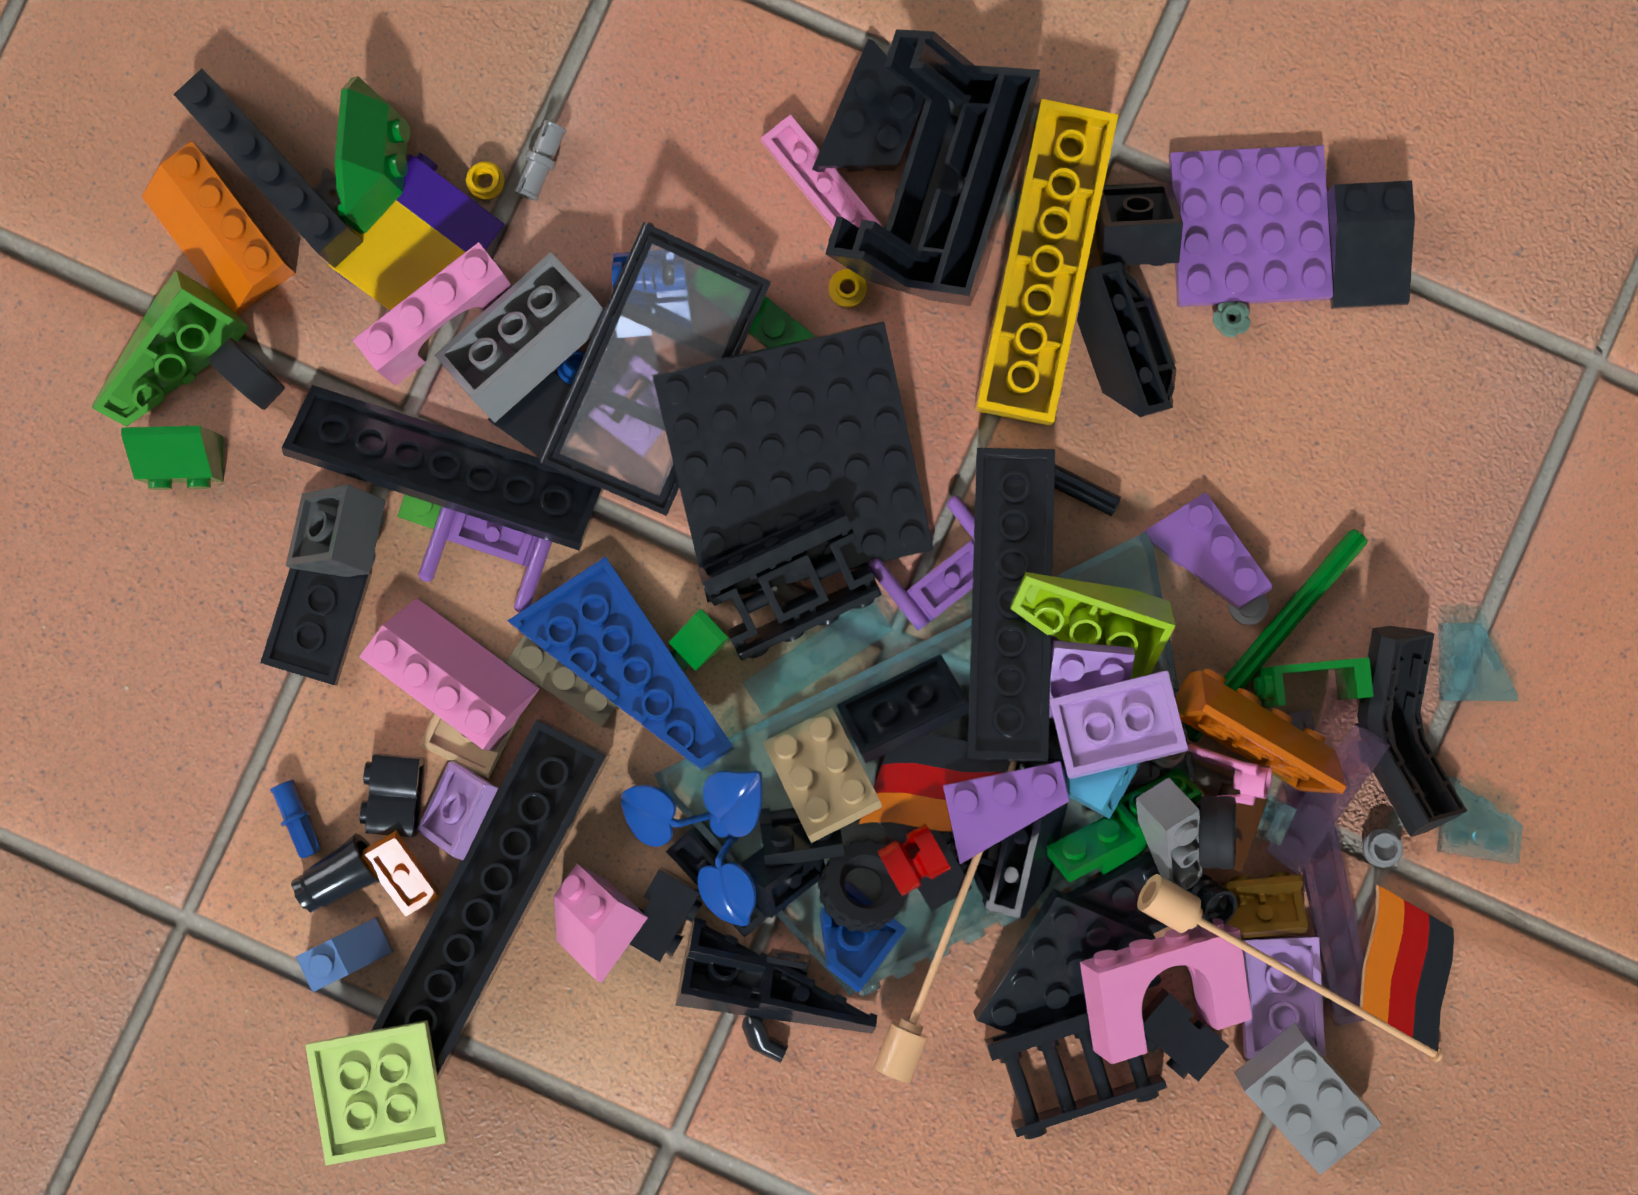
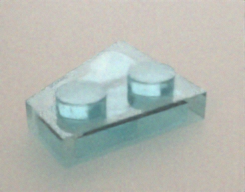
(1471, 665)
(1480, 831)

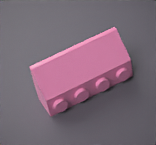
(450, 674)

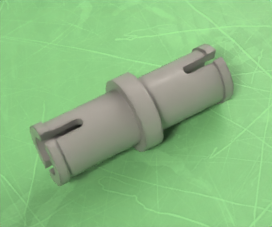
(540, 160)

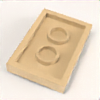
(822, 775)

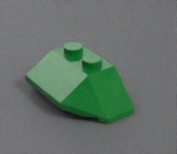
(368, 155)

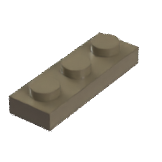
(560, 681)

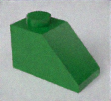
(698, 641)

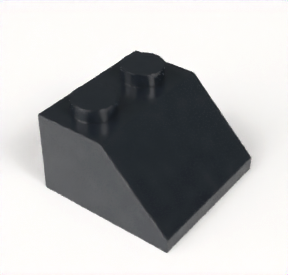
(1139, 224)

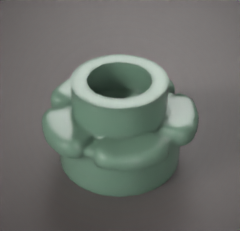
(1227, 327)

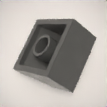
(336, 531)

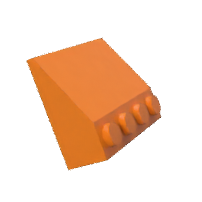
(1259, 734)

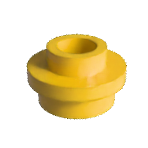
(480, 170)
(847, 300)

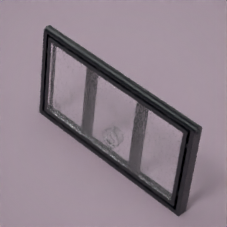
(664, 314)

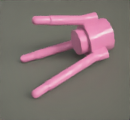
(1248, 778)

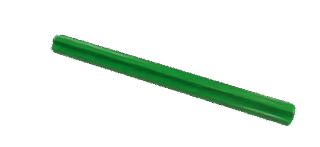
(1291, 614)

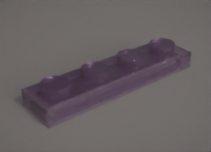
(1320, 811)

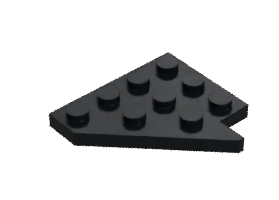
(1044, 969)

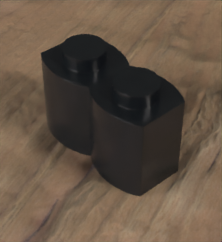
(393, 794)

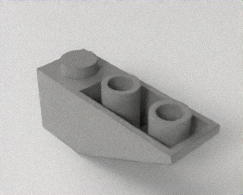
(1172, 832)

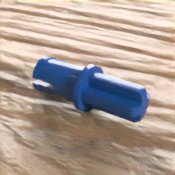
(296, 819)

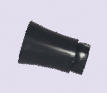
(334, 876)

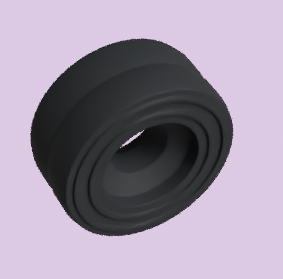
(1217, 832)

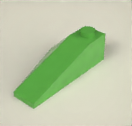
(167, 348)

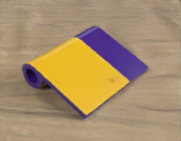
(417, 236)

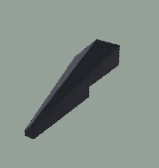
(735, 980)

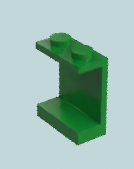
(1351, 675)

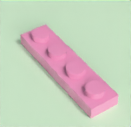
(825, 189)

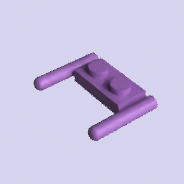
(490, 539)
(939, 587)

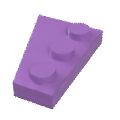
(1210, 550)
(1002, 804)

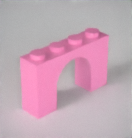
(397, 336)
(1118, 980)

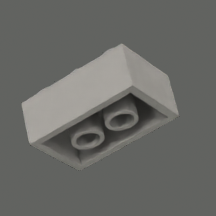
(1307, 1098)

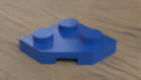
(857, 954)

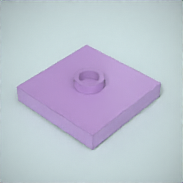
(457, 810)

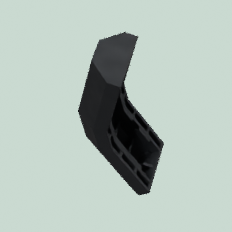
(1409, 768)

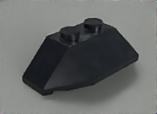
(1126, 341)
(1018, 867)

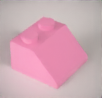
(594, 921)

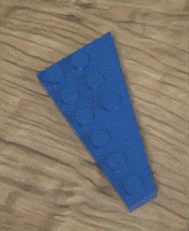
(612, 646)

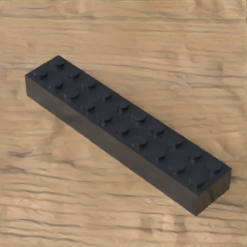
(494, 887)

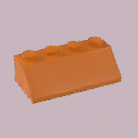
(215, 229)

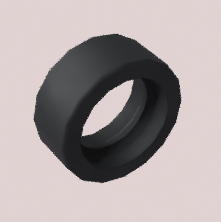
(246, 373)

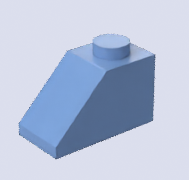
(344, 954)

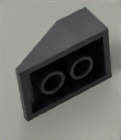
(1371, 243)

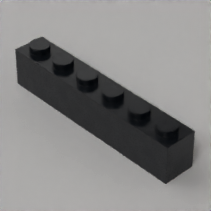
(268, 168)

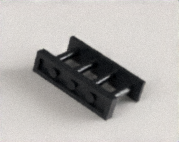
(1046, 1038)

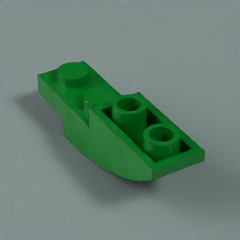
(1113, 840)

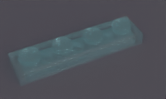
(816, 657)

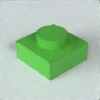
(419, 511)

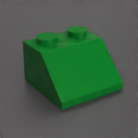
(174, 456)

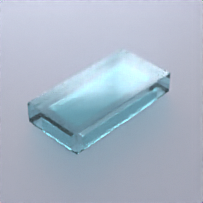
(1275, 822)

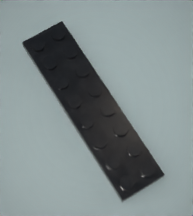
(441, 467)
(1007, 652)

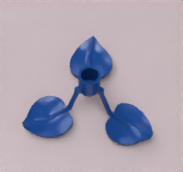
(733, 812)

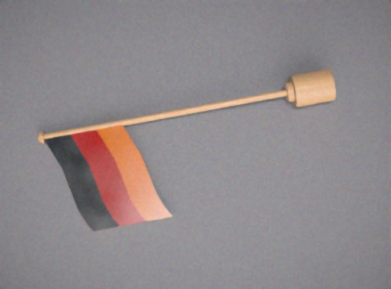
(913, 795)
(1401, 971)

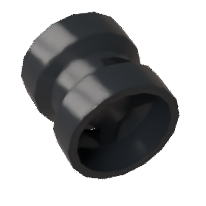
(1215, 899)

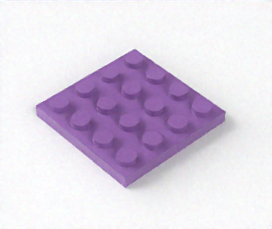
(1252, 225)

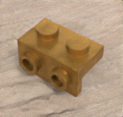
(1268, 905)

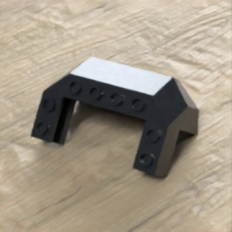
(952, 175)

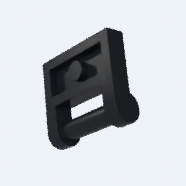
(790, 843)

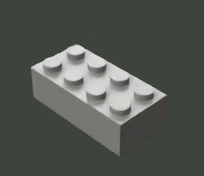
(522, 337)

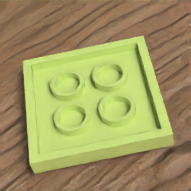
(376, 1093)

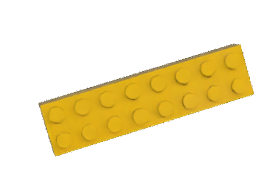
(1046, 262)

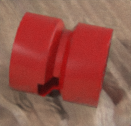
(913, 859)

